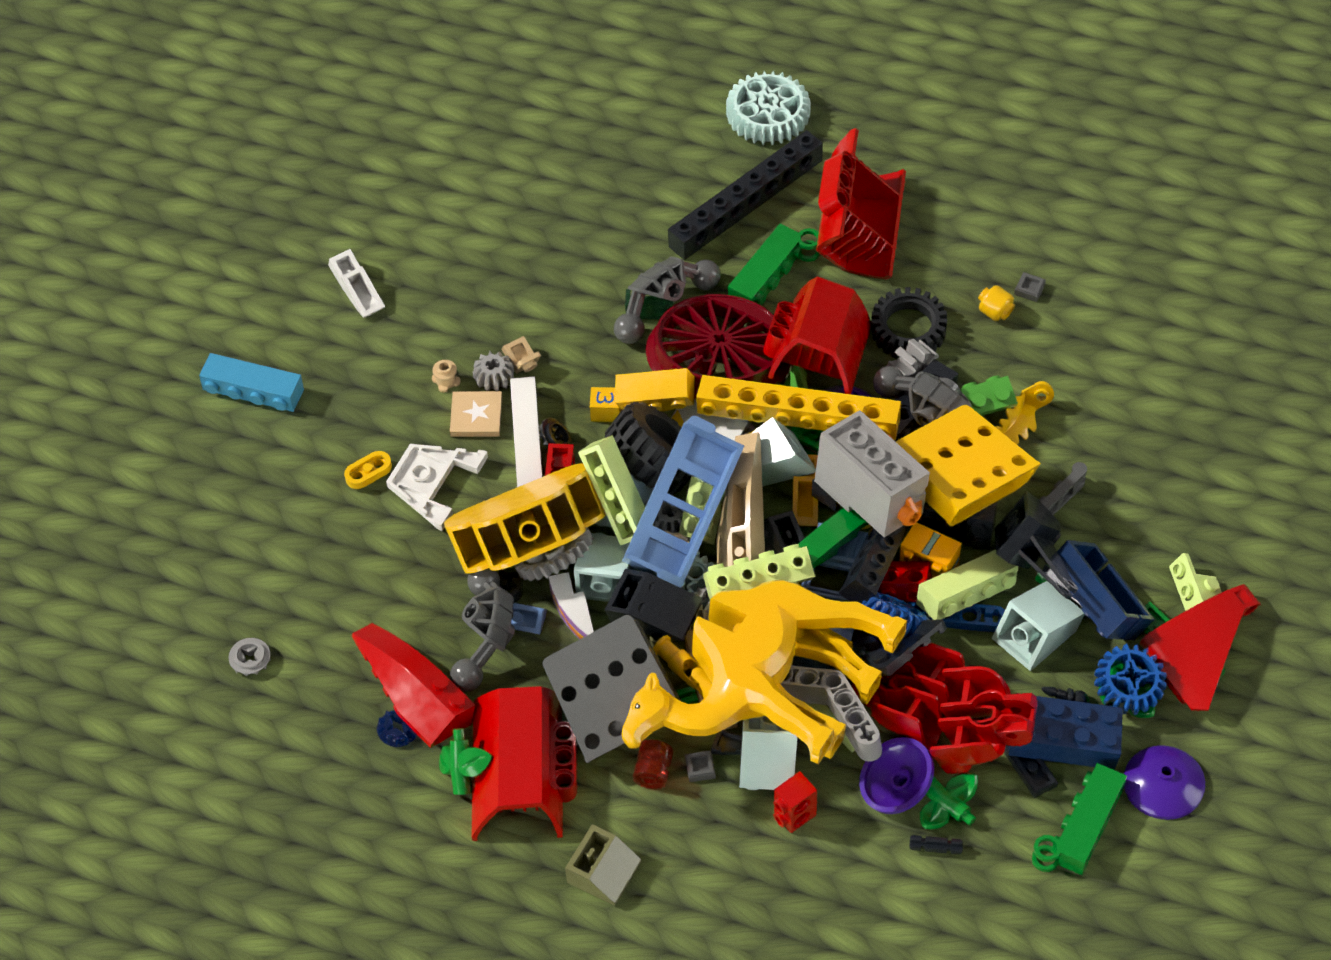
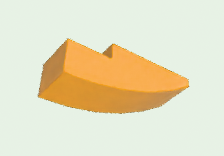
(804, 505)

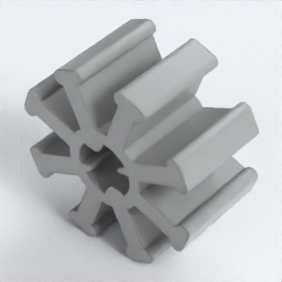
(914, 359)

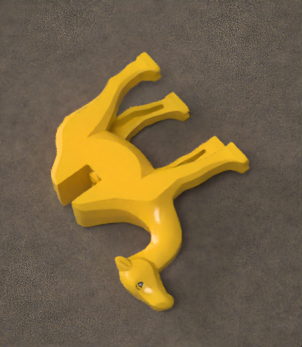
(748, 655)

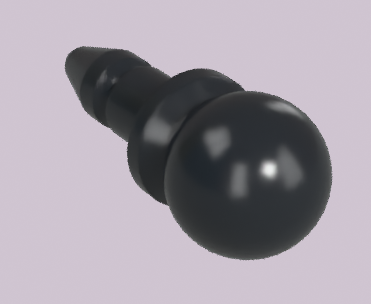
(1070, 694)

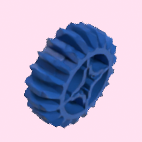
(895, 607)
(1150, 674)

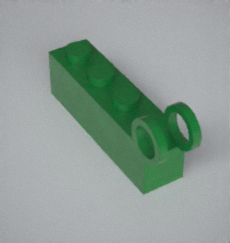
(771, 263)
(1085, 824)

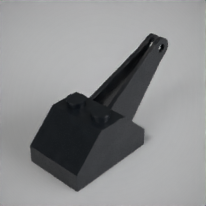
(1030, 535)

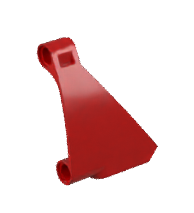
(1198, 644)

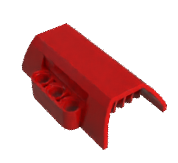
(859, 213)
(820, 331)
(523, 736)

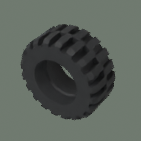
(645, 442)

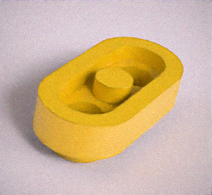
(366, 469)

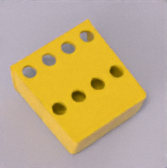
(967, 463)

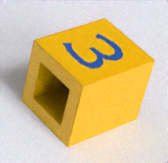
(603, 404)

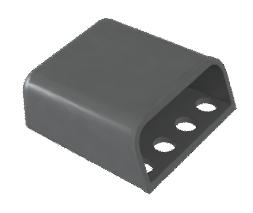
(599, 680)

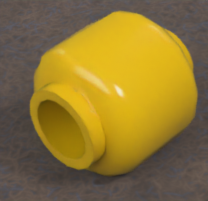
(996, 303)

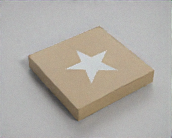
(476, 414)

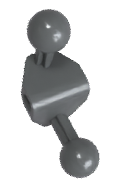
(663, 281)
(928, 394)
(491, 618)

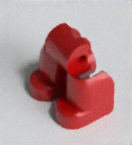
(916, 706)
(978, 741)

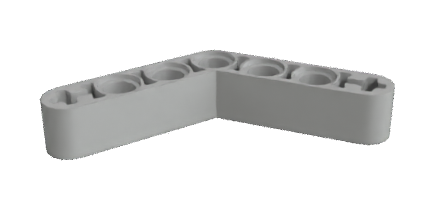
(834, 690)

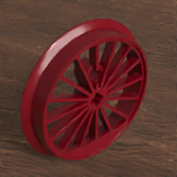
(710, 344)

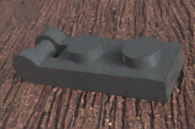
(1065, 489)

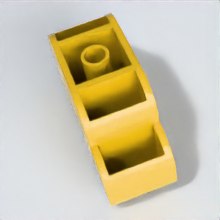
(525, 520)

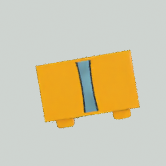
(930, 546)

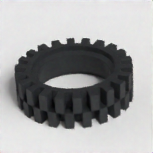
(890, 304)

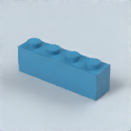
(251, 382)

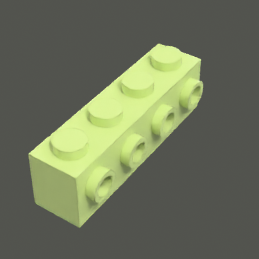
(613, 486)
(698, 496)
(791, 566)
(966, 585)

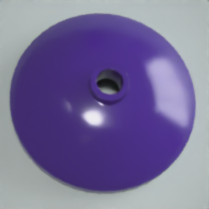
(900, 762)
(1161, 794)

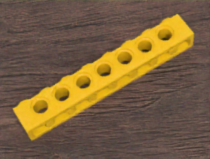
(791, 405)

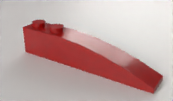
(415, 685)

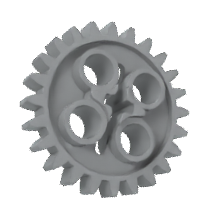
(555, 559)

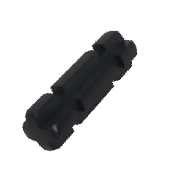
(936, 844)

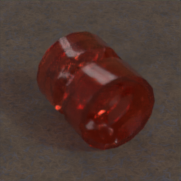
(652, 764)

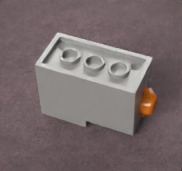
(871, 474)

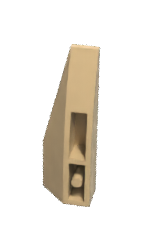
(741, 517)

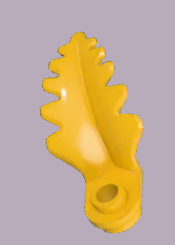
(1023, 414)

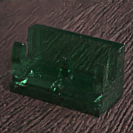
(652, 306)

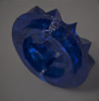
(392, 736)

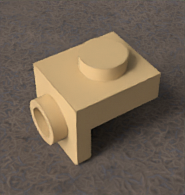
(521, 355)

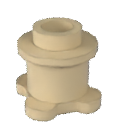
(444, 375)

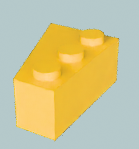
(660, 389)

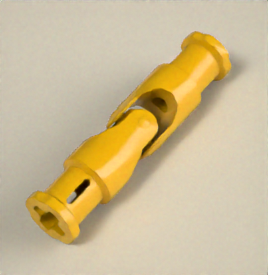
(680, 661)

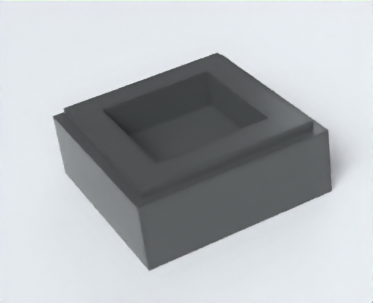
(1030, 287)
(700, 766)

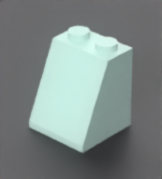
(781, 454)
(600, 567)
(1037, 624)
(766, 754)

